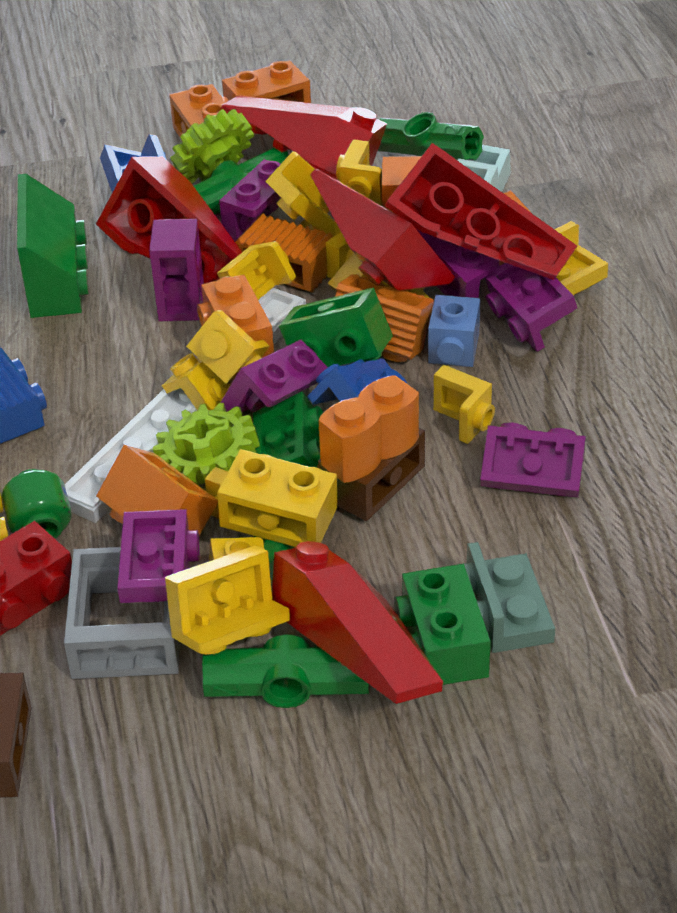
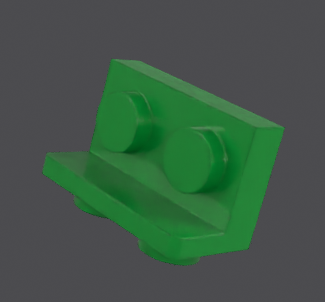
(290, 430)

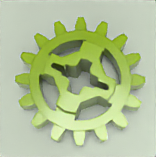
(211, 143)
(206, 440)

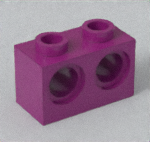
(176, 269)

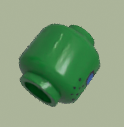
(38, 498)

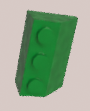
(50, 250)

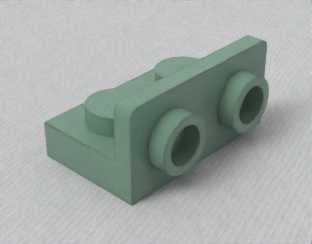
(509, 600)

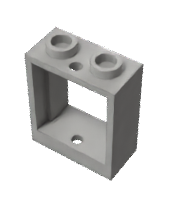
(111, 648)

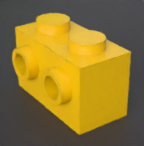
(277, 499)

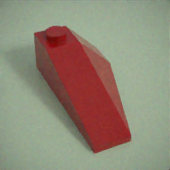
(311, 130)
(158, 191)
(466, 210)
(382, 240)
(351, 621)

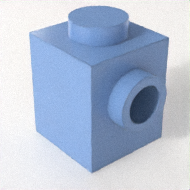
(454, 330)

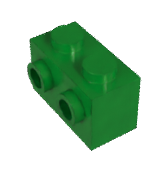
(340, 327)
(446, 622)

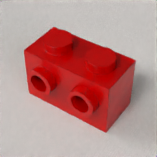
(32, 574)

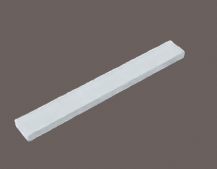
(150, 420)

